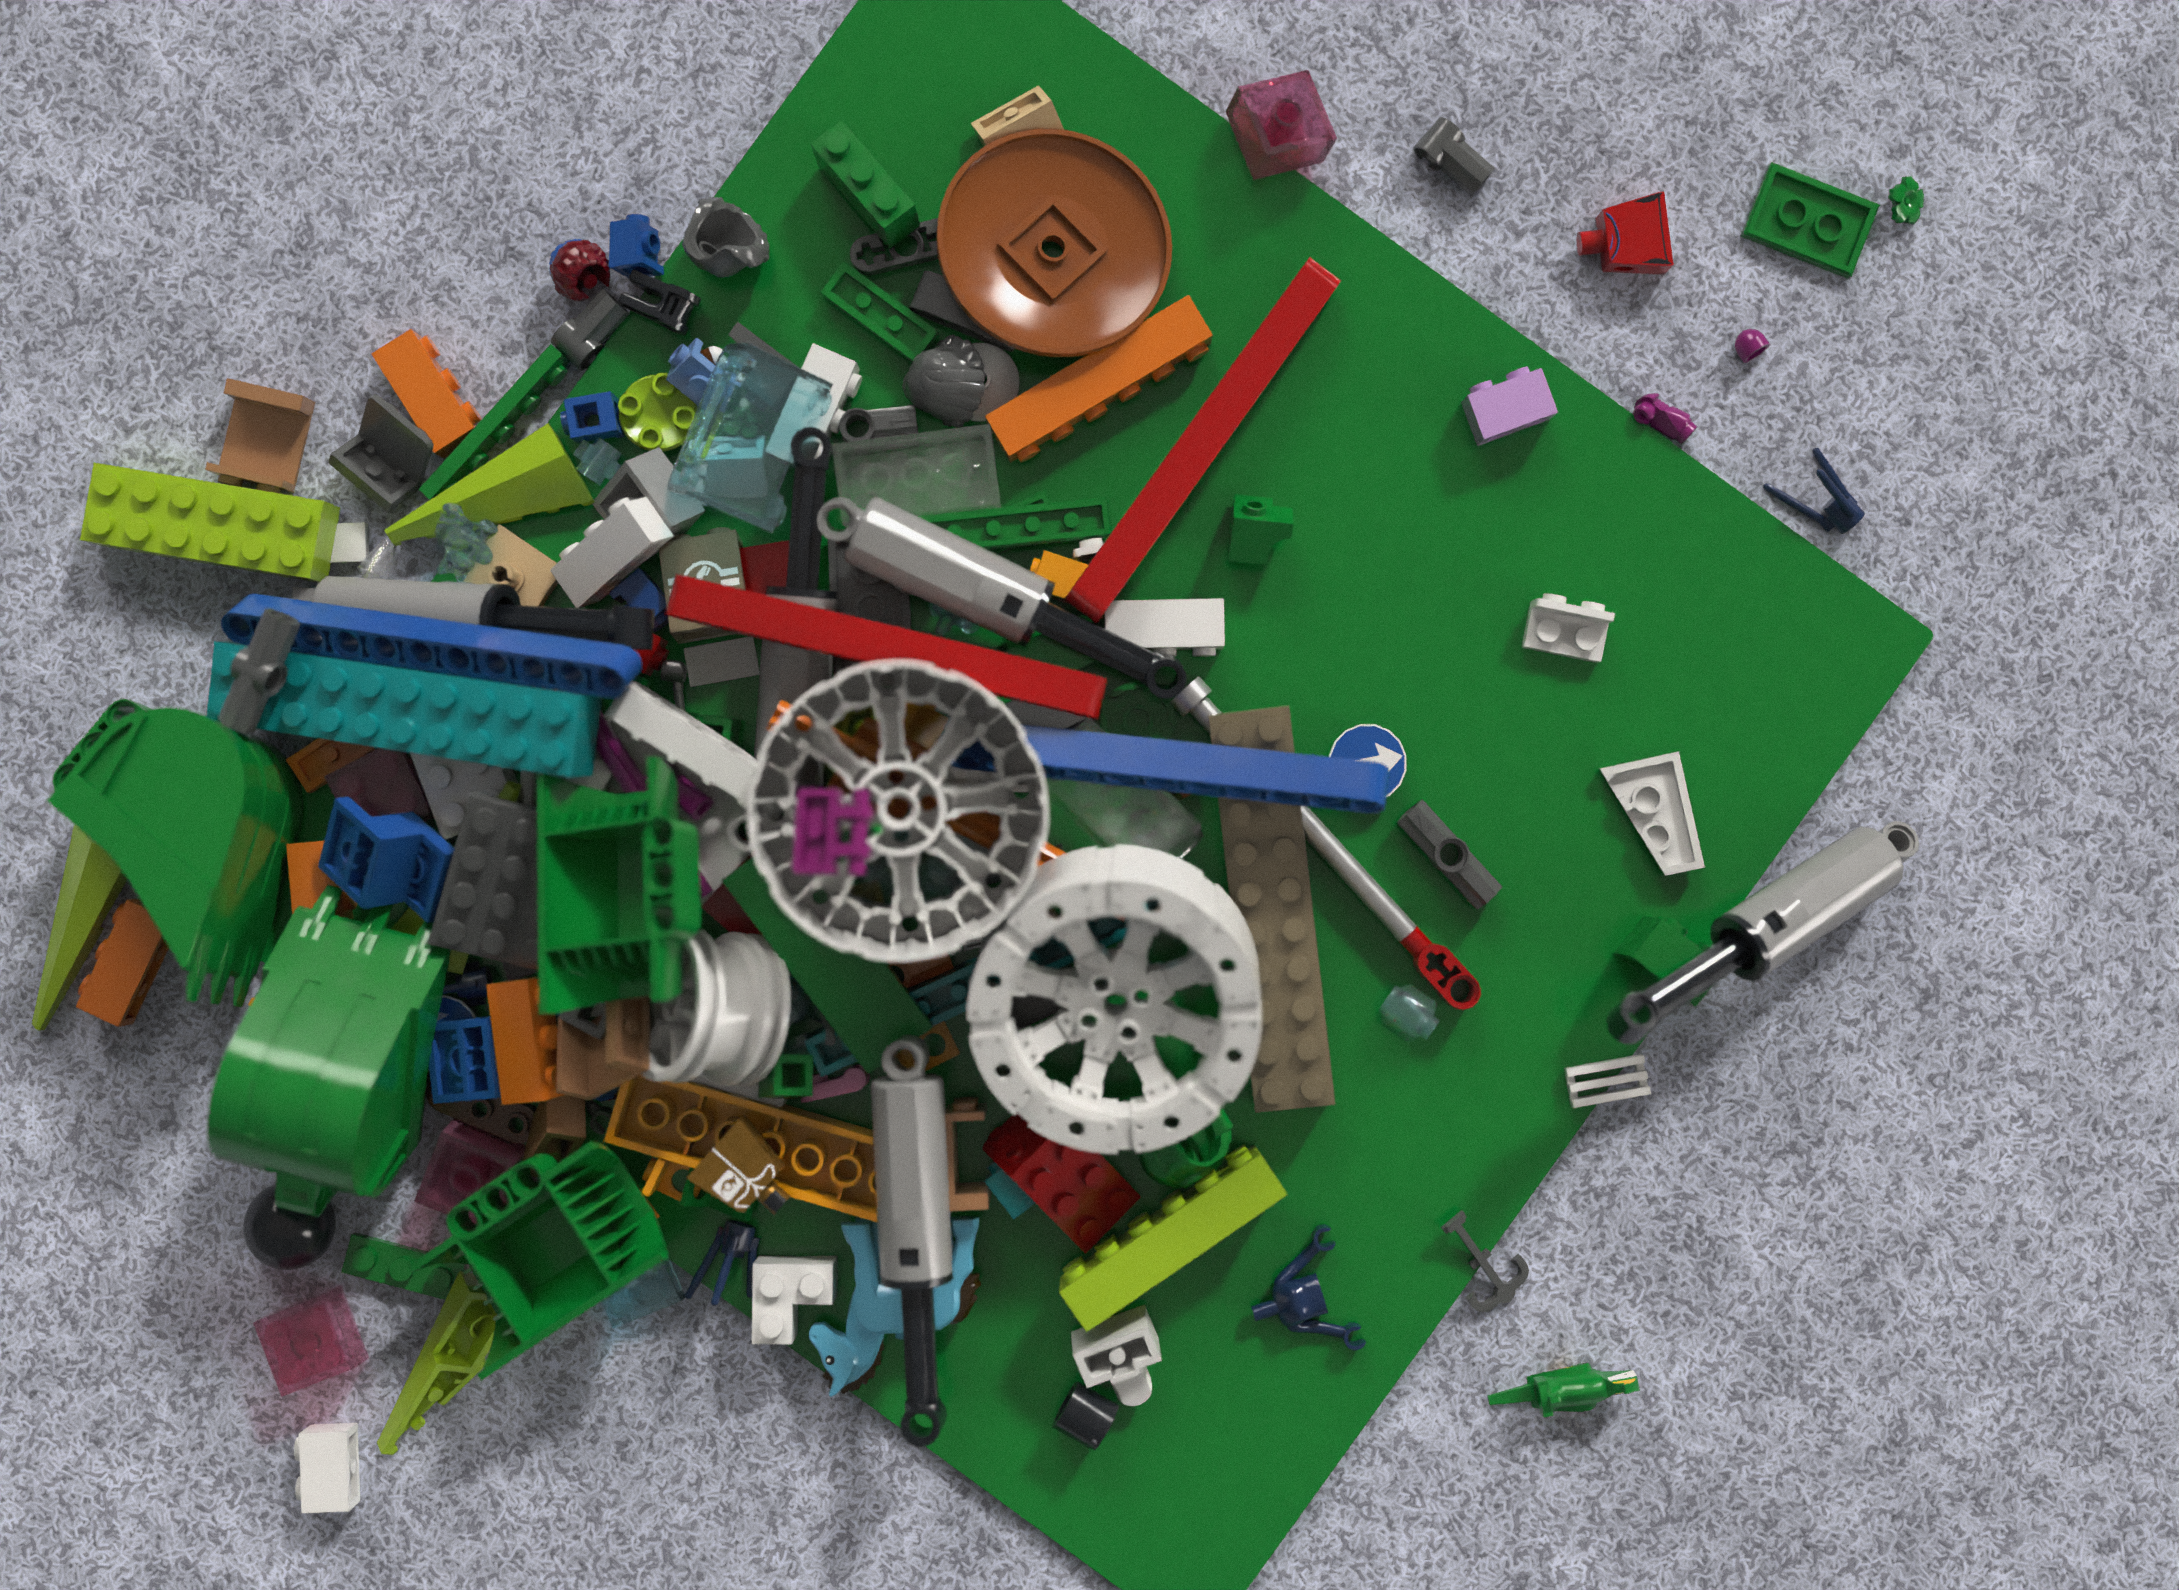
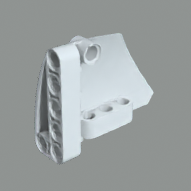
(717, 766)

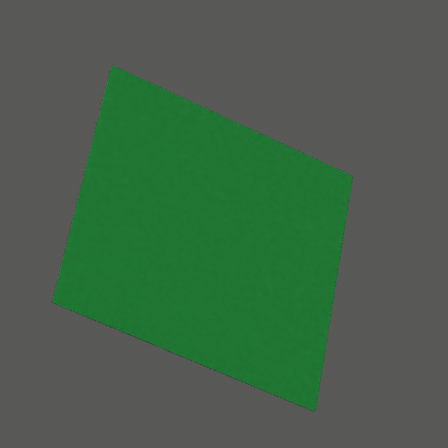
(1380, 610)

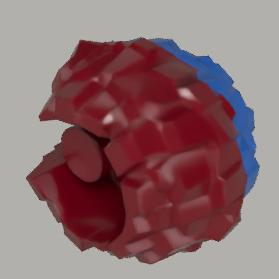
(577, 266)

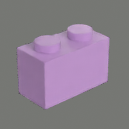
(1508, 405)

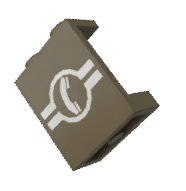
(704, 557)

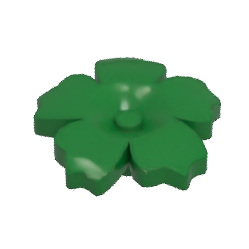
(1906, 201)

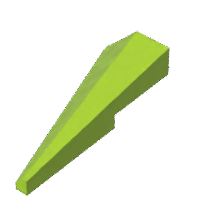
(84, 900)
(447, 1360)

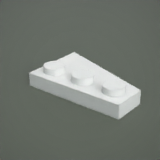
(1660, 809)

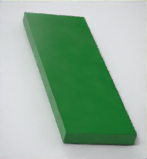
(853, 993)

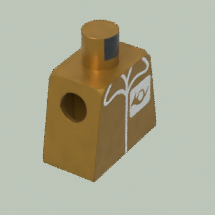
(742, 1169)

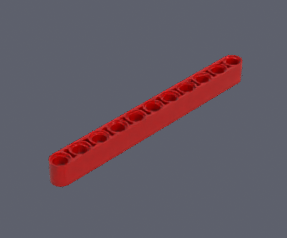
(1202, 440)
(869, 641)

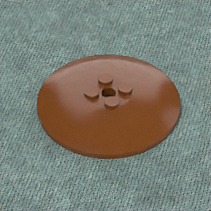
(1065, 192)

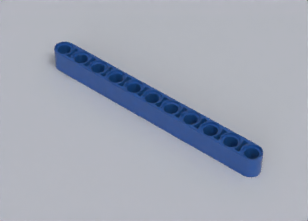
(444, 646)
(1199, 769)

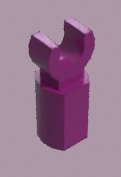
(690, 797)

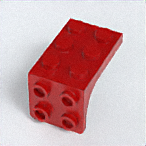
(1067, 1183)

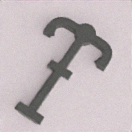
(1503, 1290)

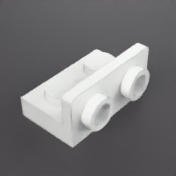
(1567, 628)

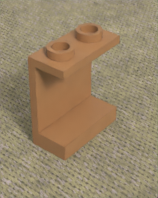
(263, 437)
(596, 1066)
(970, 1194)

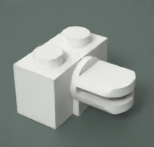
(1119, 1353)

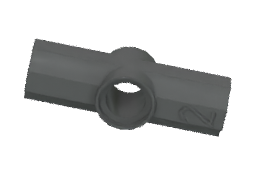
(259, 671)
(1467, 872)

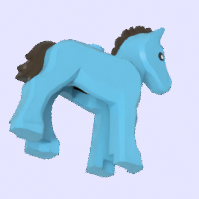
(877, 1310)

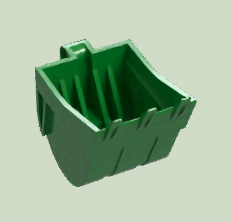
(193, 825)
(331, 1057)

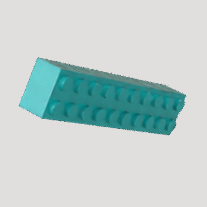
(424, 713)

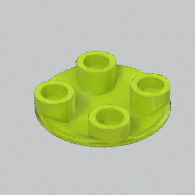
(655, 413)

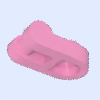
(853, 1080)

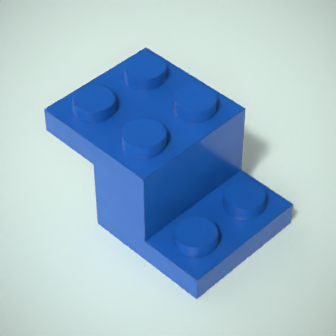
(385, 858)
(464, 1061)

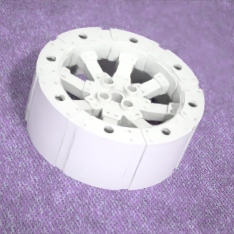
(1117, 884)
(942, 922)

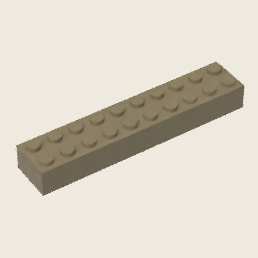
(1274, 896)

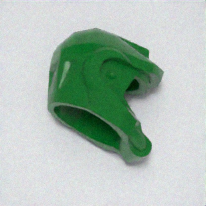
(1180, 1162)

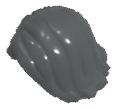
(724, 238)
(947, 381)

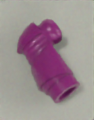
(1665, 419)

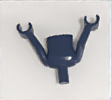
(1302, 1298)

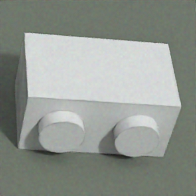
(328, 1468)

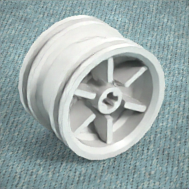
(728, 1015)

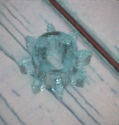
(597, 460)

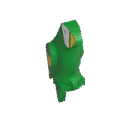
(1569, 1389)

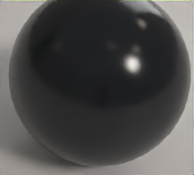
(286, 1237)

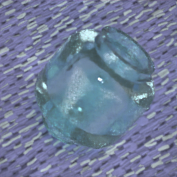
(1409, 1013)

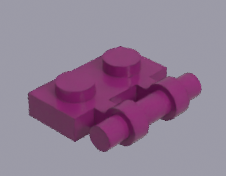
(819, 831)

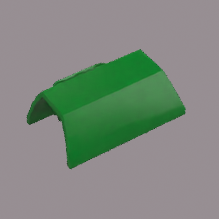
(613, 891)
(552, 1245)

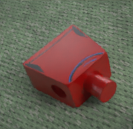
(1631, 237)

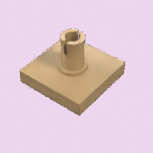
(518, 566)

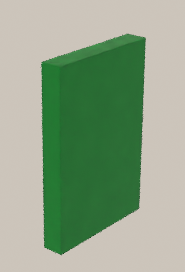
(1810, 220)

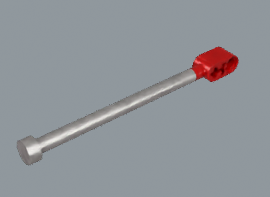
(1195, 700)

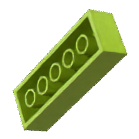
(210, 523)
(1169, 1237)

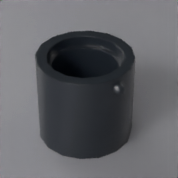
(1085, 1415)

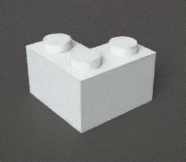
(783, 1284)

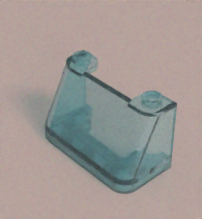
(744, 434)

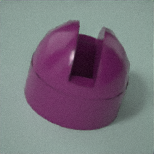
(1750, 344)

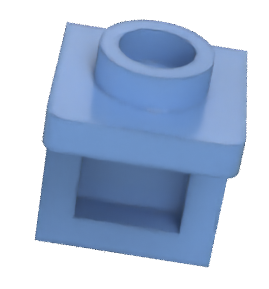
(690, 370)

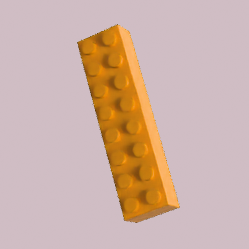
(682, 1122)

